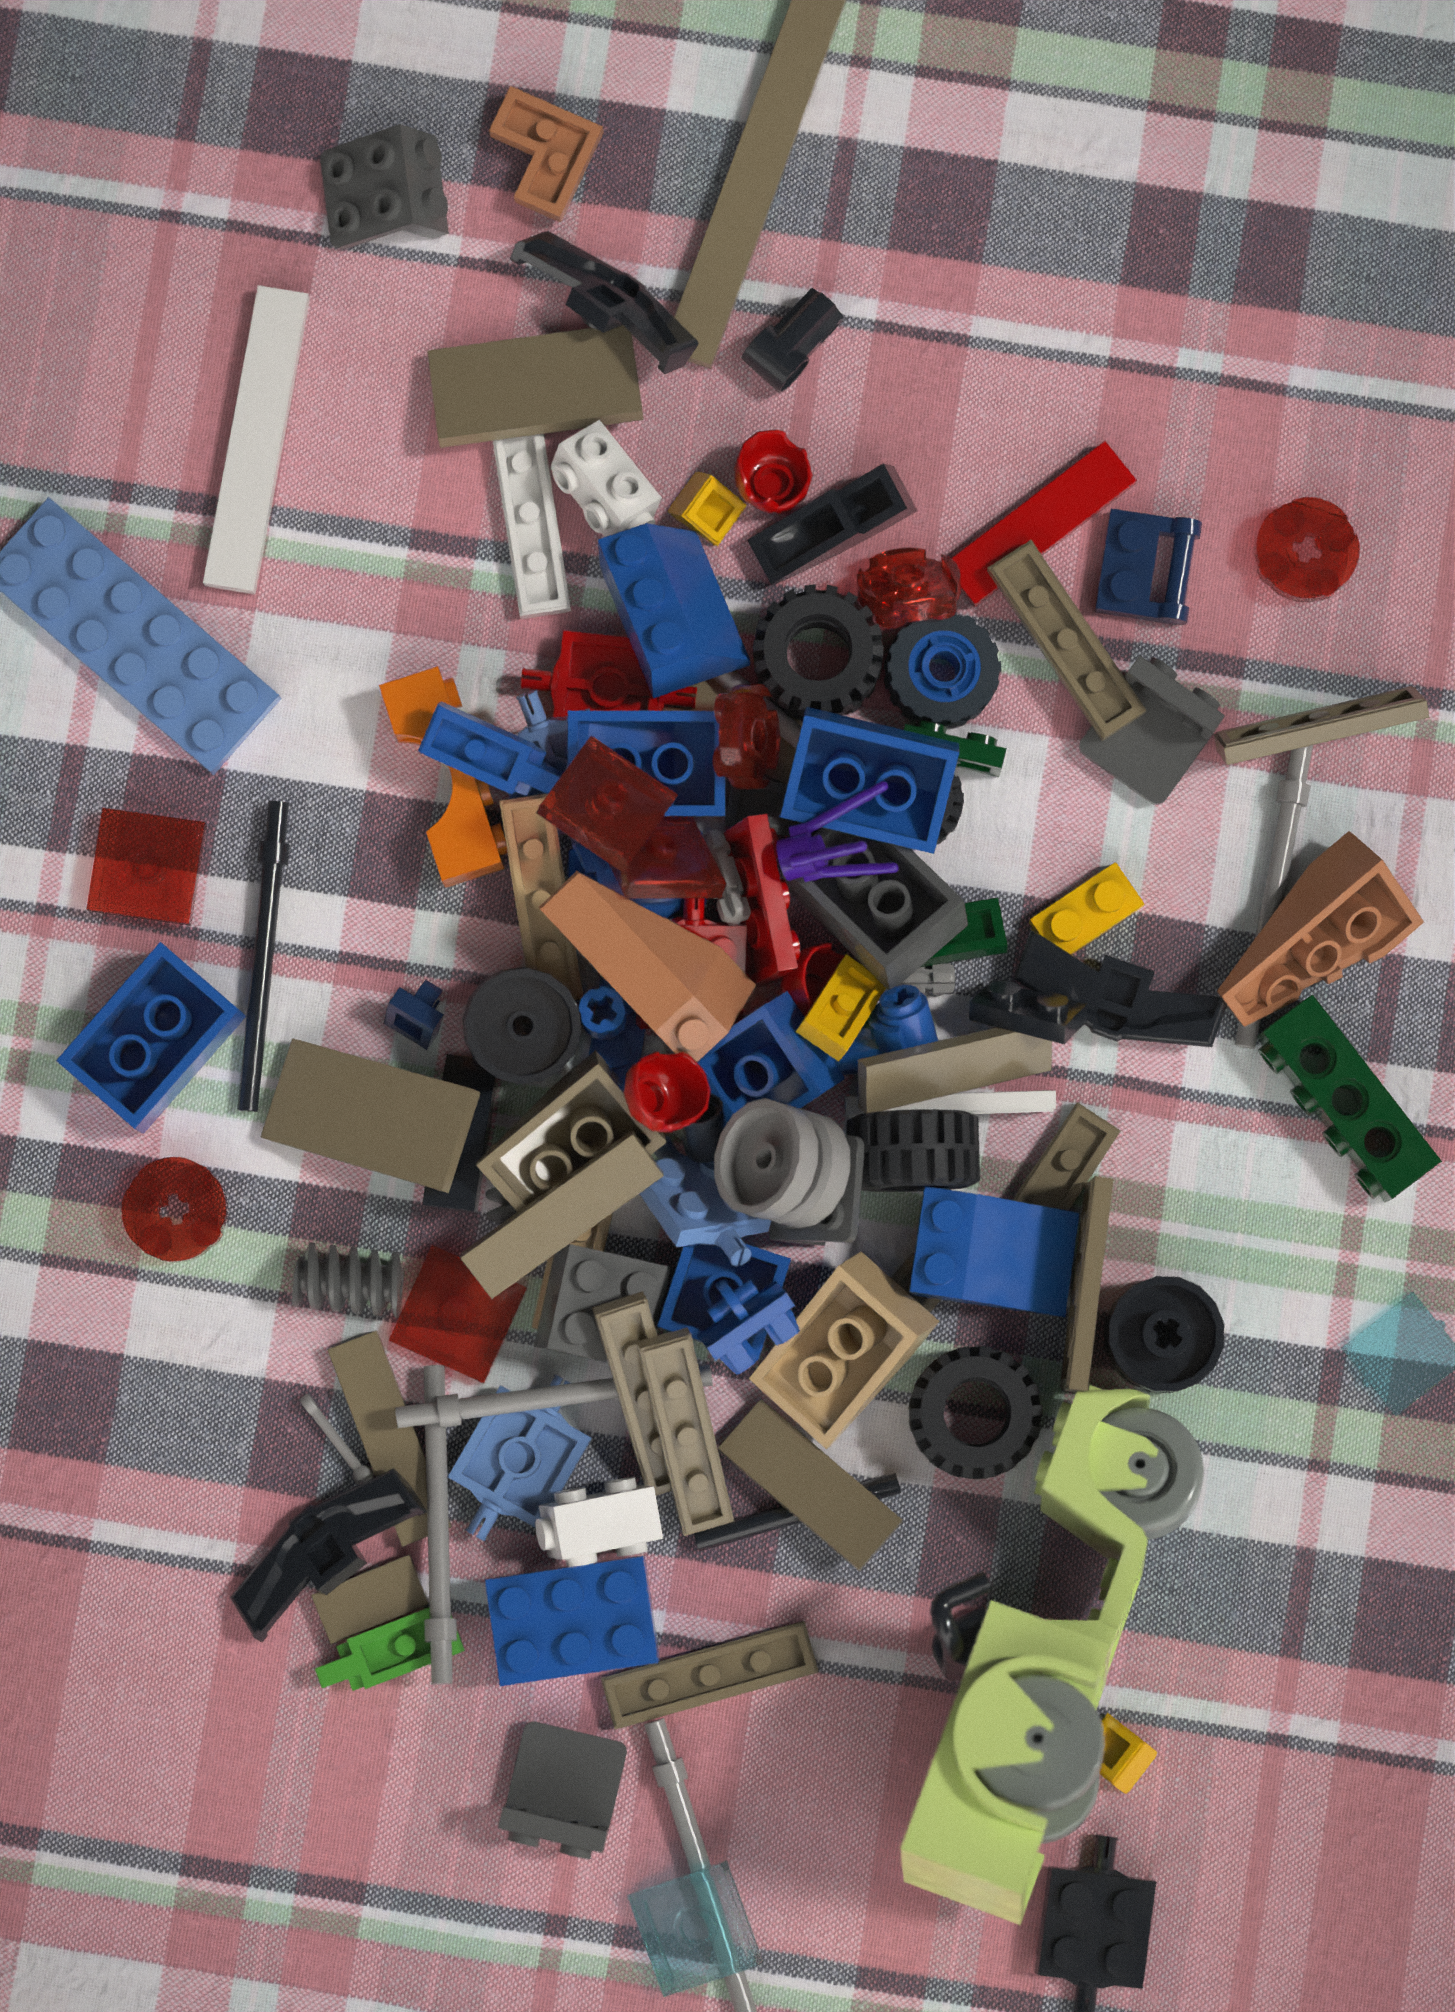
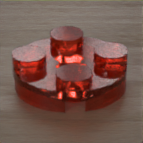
(1281, 565)
(909, 587)
(746, 736)
(151, 1192)

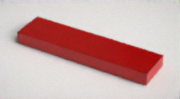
(1045, 517)

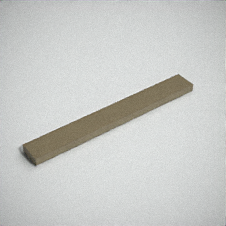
(756, 173)

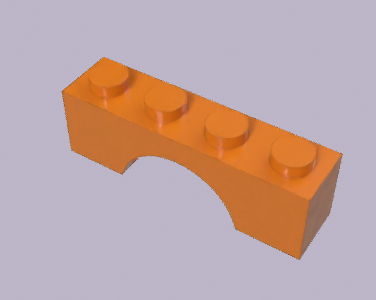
(462, 838)

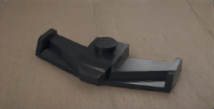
(609, 297)
(1120, 997)
(322, 1547)

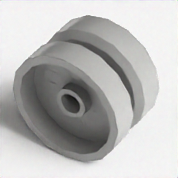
(782, 1163)

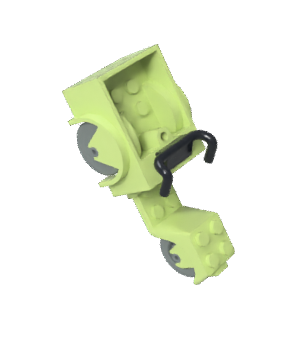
(1025, 1724)

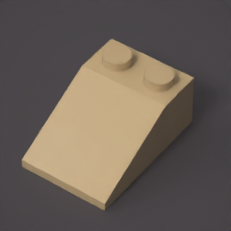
(846, 1350)

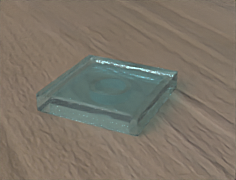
(695, 1928)

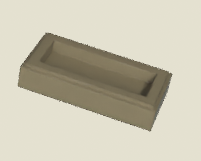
(371, 1599)

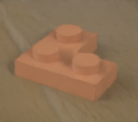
(559, 147)

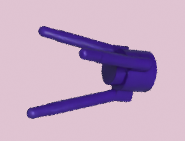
(807, 855)

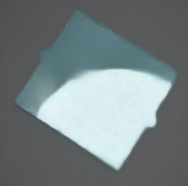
(1402, 1353)

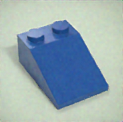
(665, 745)
(993, 1252)

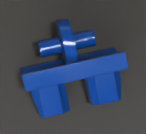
(741, 1316)

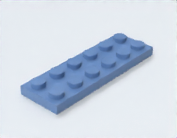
(132, 636)

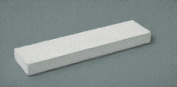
(531, 526)
(977, 1102)

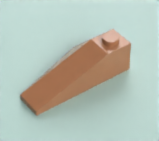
(1332, 917)
(664, 972)

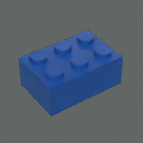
(151, 1038)
(572, 1621)

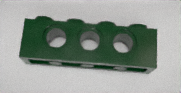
(1408, 1153)

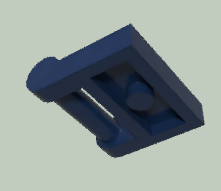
(1130, 565)

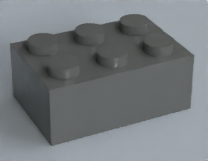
(888, 918)

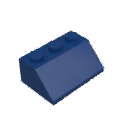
(670, 606)
(847, 755)

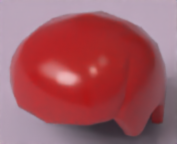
(772, 472)
(810, 977)
(666, 1091)

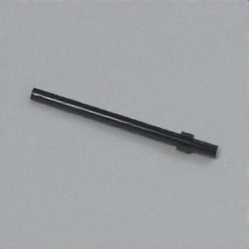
(273, 855)

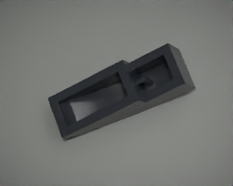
(832, 524)
(467, 1181)

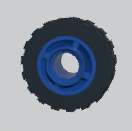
(959, 643)

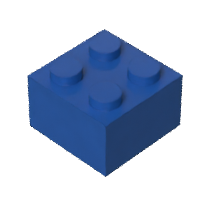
(768, 1060)
(695, 1290)

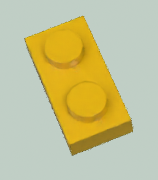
(1088, 910)
(841, 1008)

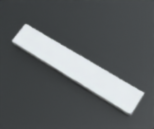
(256, 440)

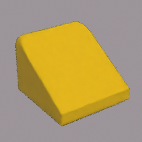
(707, 507)
(1124, 1755)

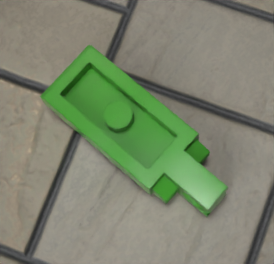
(382, 1653)

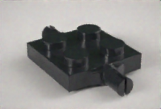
(1095, 1926)

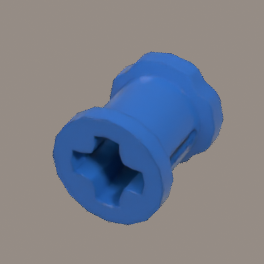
(606, 1029)

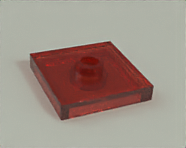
(606, 804)
(672, 864)
(146, 866)
(455, 1318)

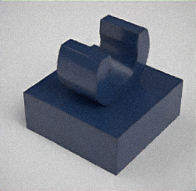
(417, 1014)

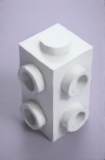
(604, 481)
(584, 1524)

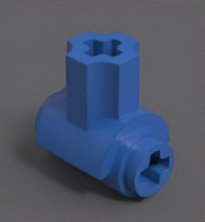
(896, 1023)

